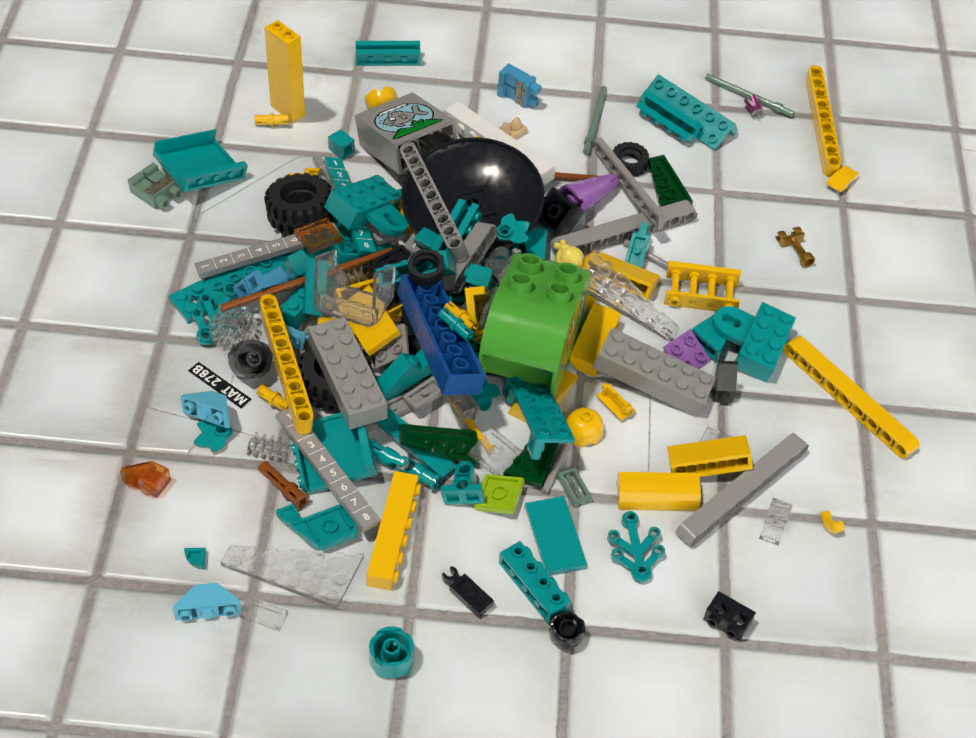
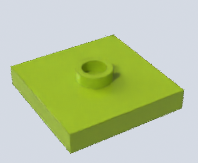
(500, 494)

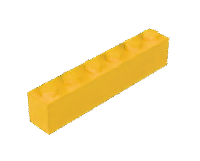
(392, 531)

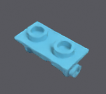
(297, 337)

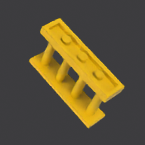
(704, 274)

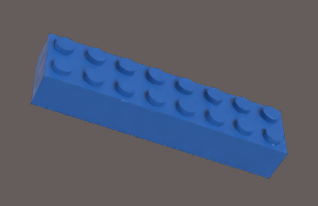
(446, 352)

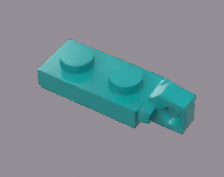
(638, 246)

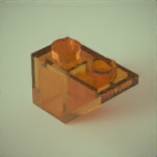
(147, 477)

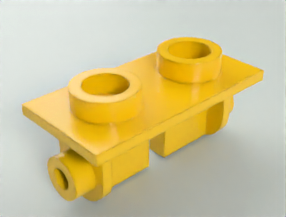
(615, 402)

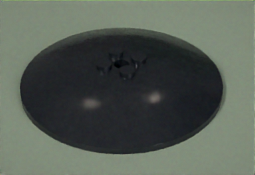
(480, 173)

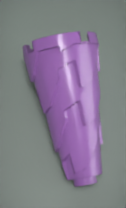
(591, 190)

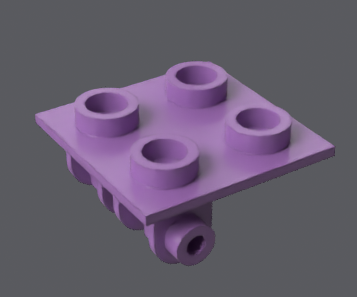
(687, 349)

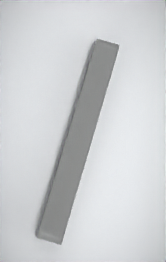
(434, 201)
(622, 229)
(741, 489)

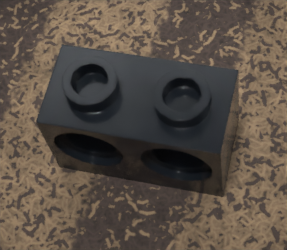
(732, 612)

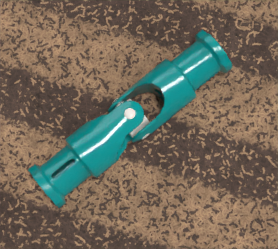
(394, 460)

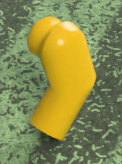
(830, 524)

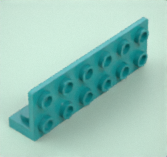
(714, 124)
(540, 413)

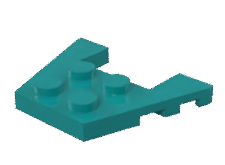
(320, 529)

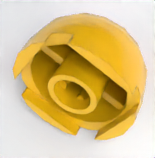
(376, 98)
(585, 426)

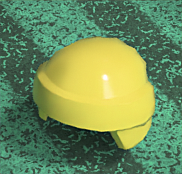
(568, 254)

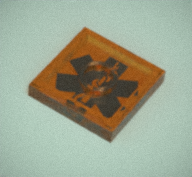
(318, 235)

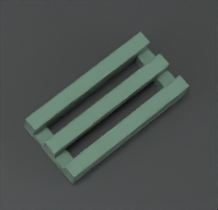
(580, 500)

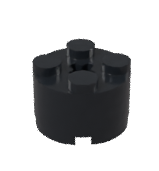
(257, 367)

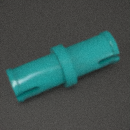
(456, 324)

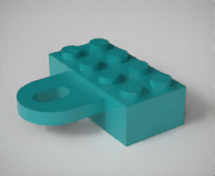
(366, 202)
(759, 336)

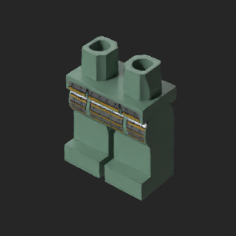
(154, 187)

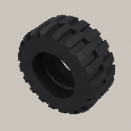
(297, 201)
(316, 386)

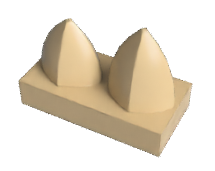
(514, 128)

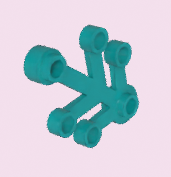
(203, 329)
(635, 548)

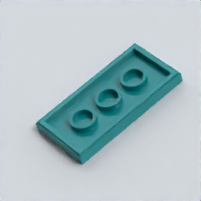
(555, 535)

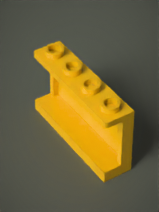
(474, 300)

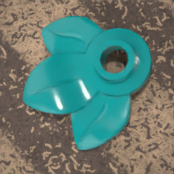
(514, 229)
(485, 397)
(212, 435)

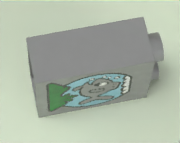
(400, 121)

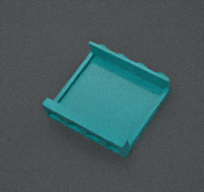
(198, 161)
(348, 448)

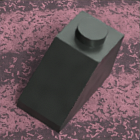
(725, 382)

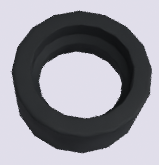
(421, 256)

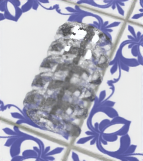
(269, 448)

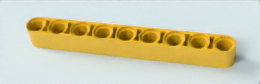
(823, 121)
(286, 364)
(851, 397)

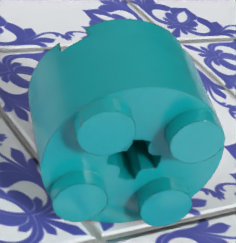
(391, 652)

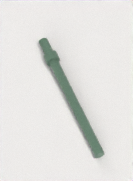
(777, 107)
(589, 139)

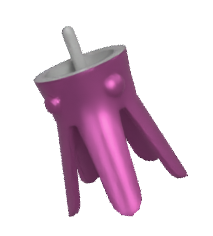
(756, 110)

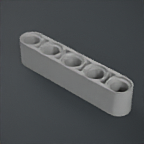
(477, 245)

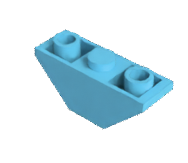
(207, 406)
(206, 602)

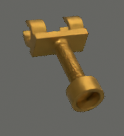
(794, 239)

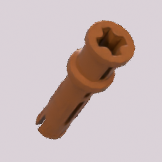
(289, 489)

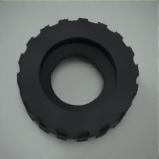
(636, 151)

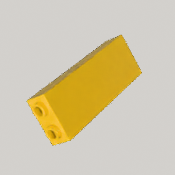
(285, 70)

